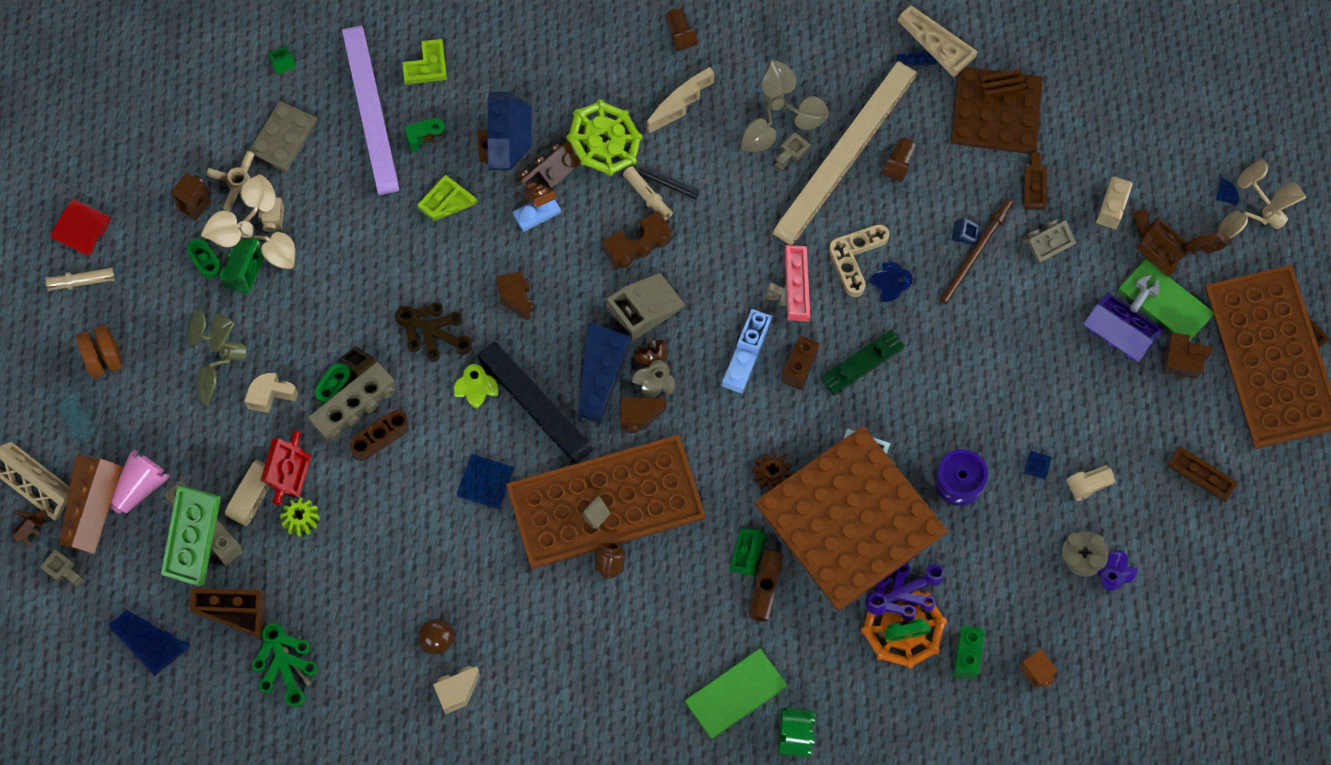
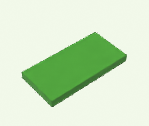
(1173, 306)
(190, 535)
(735, 694)

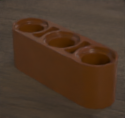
(383, 425)

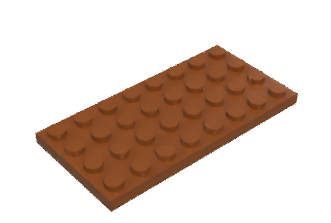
(1272, 356)
(641, 486)

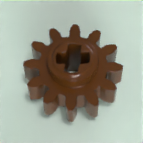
(763, 474)

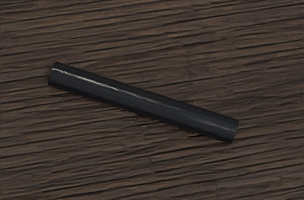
(669, 183)

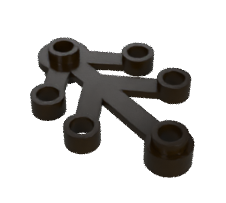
(431, 328)

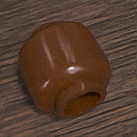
(609, 560)

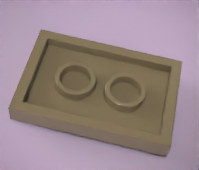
(283, 136)

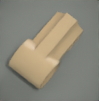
(1085, 484)

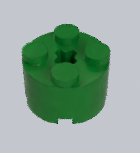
(796, 732)

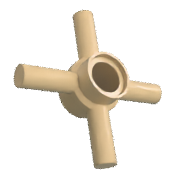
(233, 175)

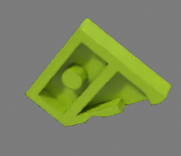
(446, 199)

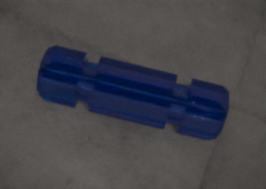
(915, 59)

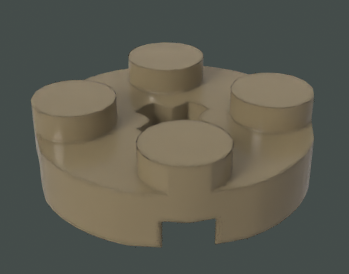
(1085, 541)

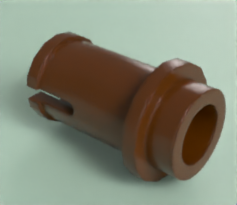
(1142, 221)

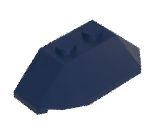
(508, 130)

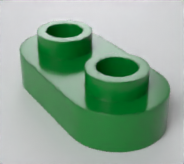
(205, 259)
(331, 384)
(899, 632)

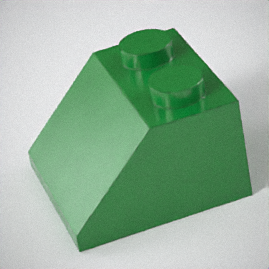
(242, 266)

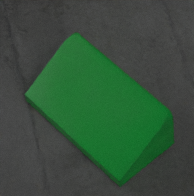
(748, 552)

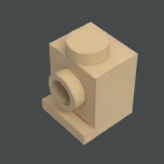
(273, 219)

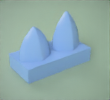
(530, 216)

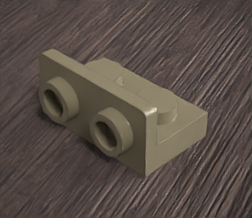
(1049, 240)

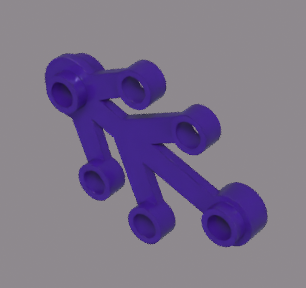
(904, 593)

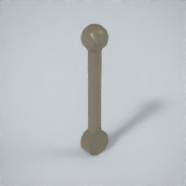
(299, 671)

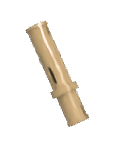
(653, 200)
(79, 279)

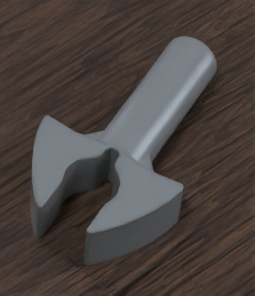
(1144, 292)

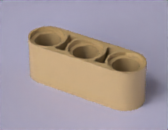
(248, 495)

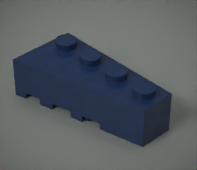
(602, 365)

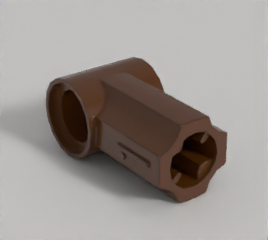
(682, 34)
(898, 163)

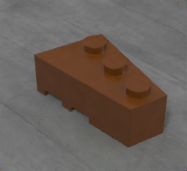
(231, 607)

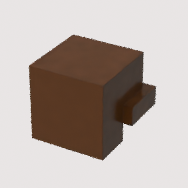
(1184, 357)

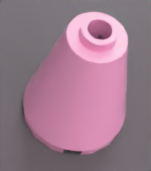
(136, 482)

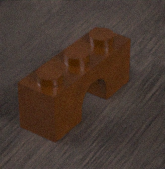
(623, 251)

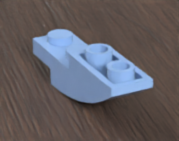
(747, 351)

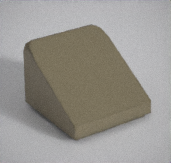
(596, 513)

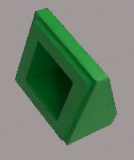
(281, 60)

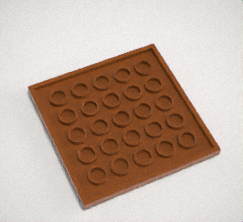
(850, 518)

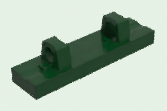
(862, 362)

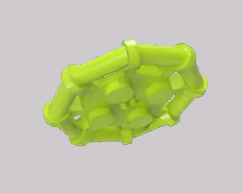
(612, 129)

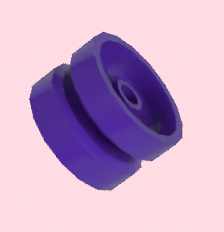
(961, 490)

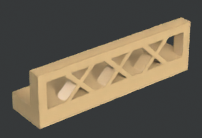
(33, 474)

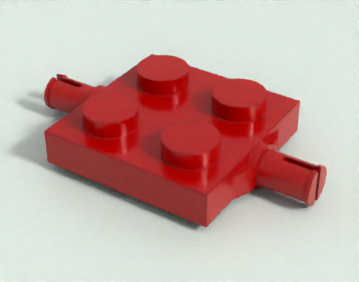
(285, 467)

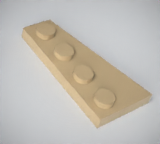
(939, 42)

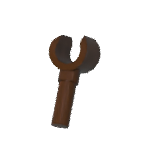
(35, 517)

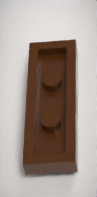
(1202, 474)

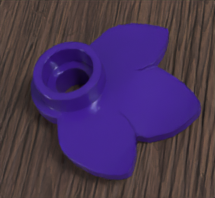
(1118, 568)

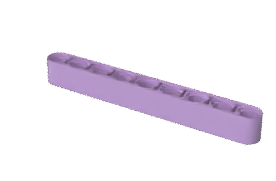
(370, 110)

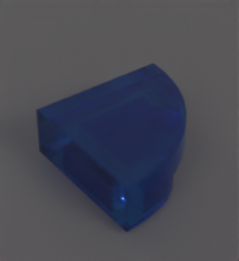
(1227, 192)

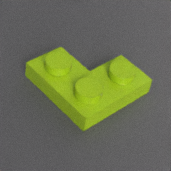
(429, 69)

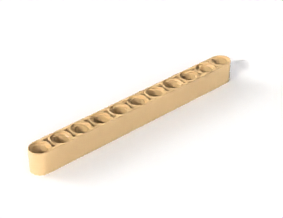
(843, 153)

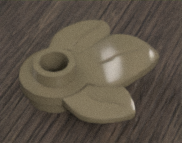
(654, 382)

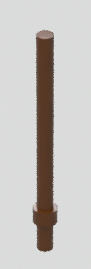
(996, 220)

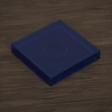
(485, 481)

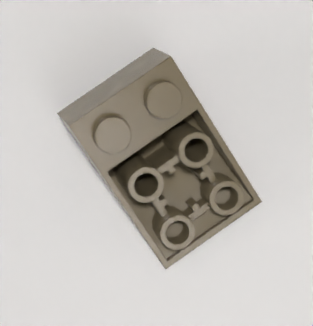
(644, 305)

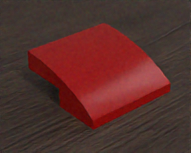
(80, 227)

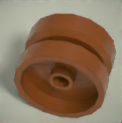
(102, 350)

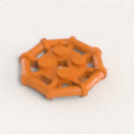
(905, 645)

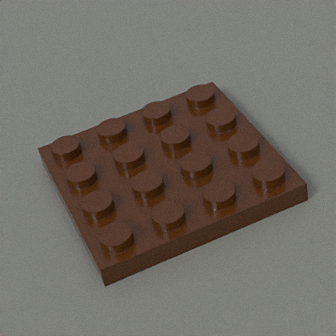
(996, 122)

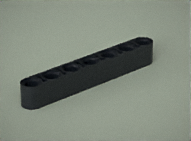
(531, 398)

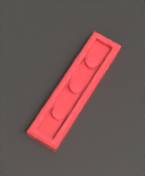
(797, 283)

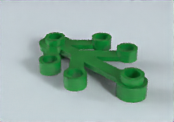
(282, 661)

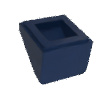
(965, 231)

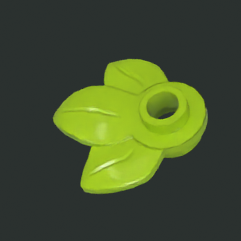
(475, 388)

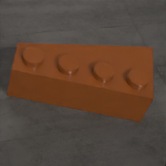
(88, 502)

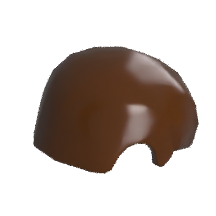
(655, 351)
(436, 636)

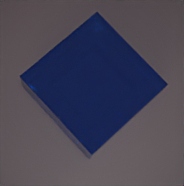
(1037, 465)

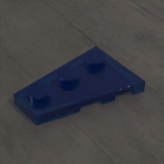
(148, 643)

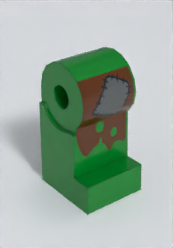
(424, 132)

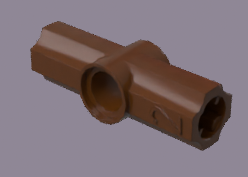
(762, 598)

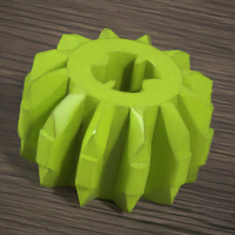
(291, 520)

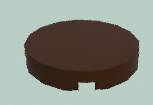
(1208, 243)

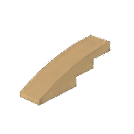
(676, 103)

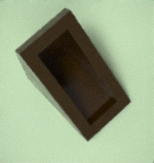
(357, 361)

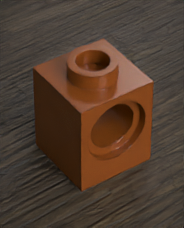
(1039, 669)

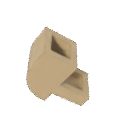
(265, 388)

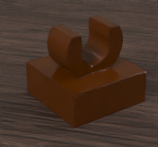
(22, 532)

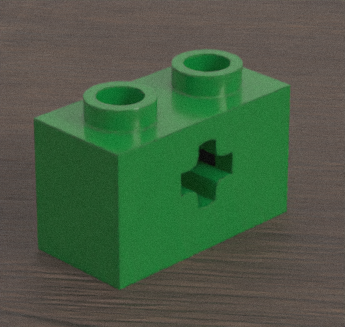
(968, 652)

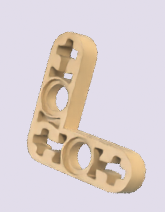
(851, 250)

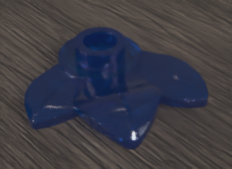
(888, 281)

